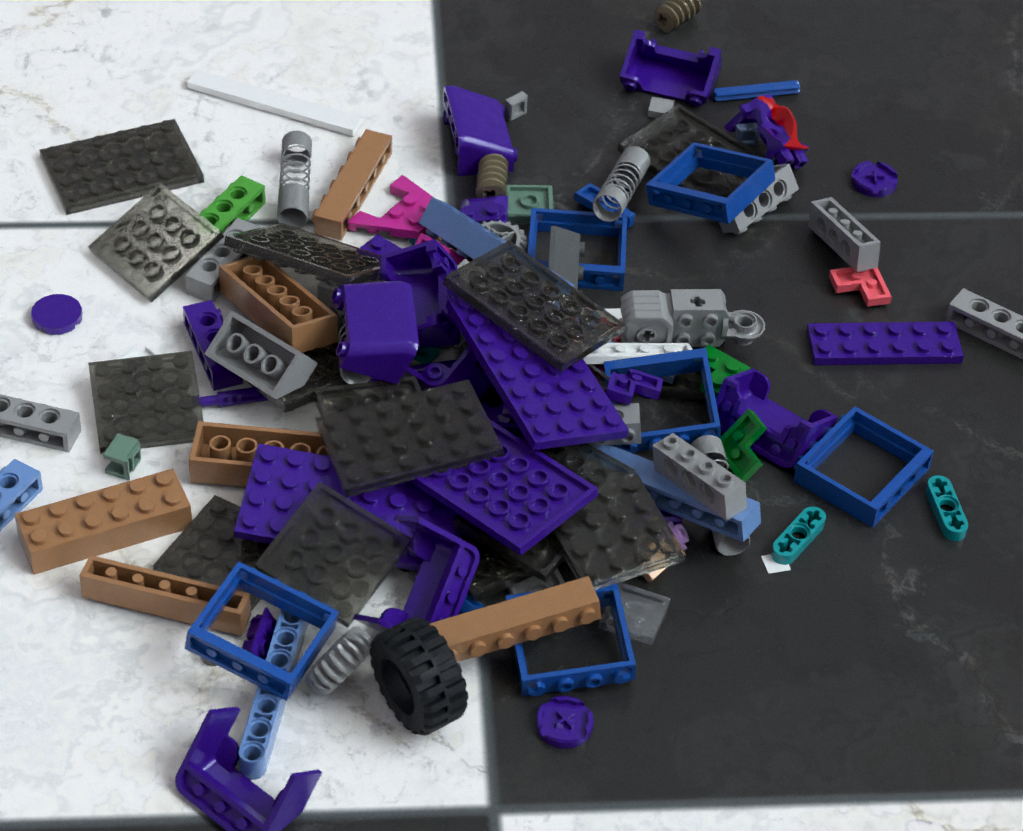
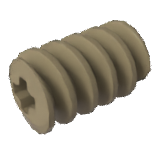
(674, 13)
(492, 176)

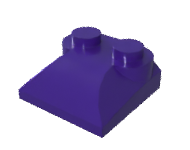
(486, 208)

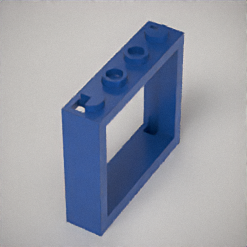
(665, 192)
(586, 223)
(666, 365)
(882, 435)
(244, 663)
(584, 676)

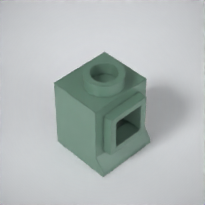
(124, 456)

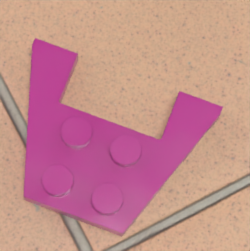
(402, 218)

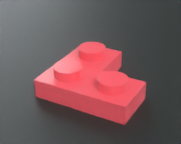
(869, 283)

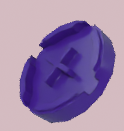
(874, 179)
(56, 314)
(564, 722)

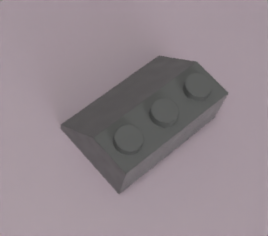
(565, 254)

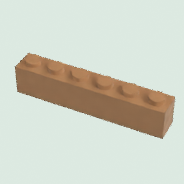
(352, 184)
(160, 594)
(520, 619)

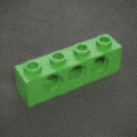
(239, 200)

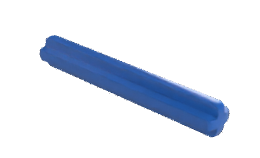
(756, 90)

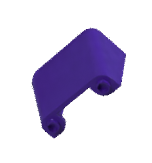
(670, 70)
(476, 128)
(425, 269)
(378, 328)
(786, 432)

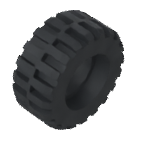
(419, 676)

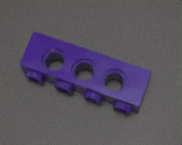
(202, 324)

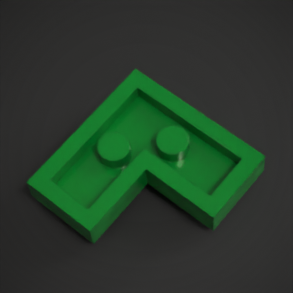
(721, 367)
(738, 442)

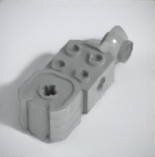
(686, 317)

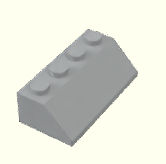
(259, 357)

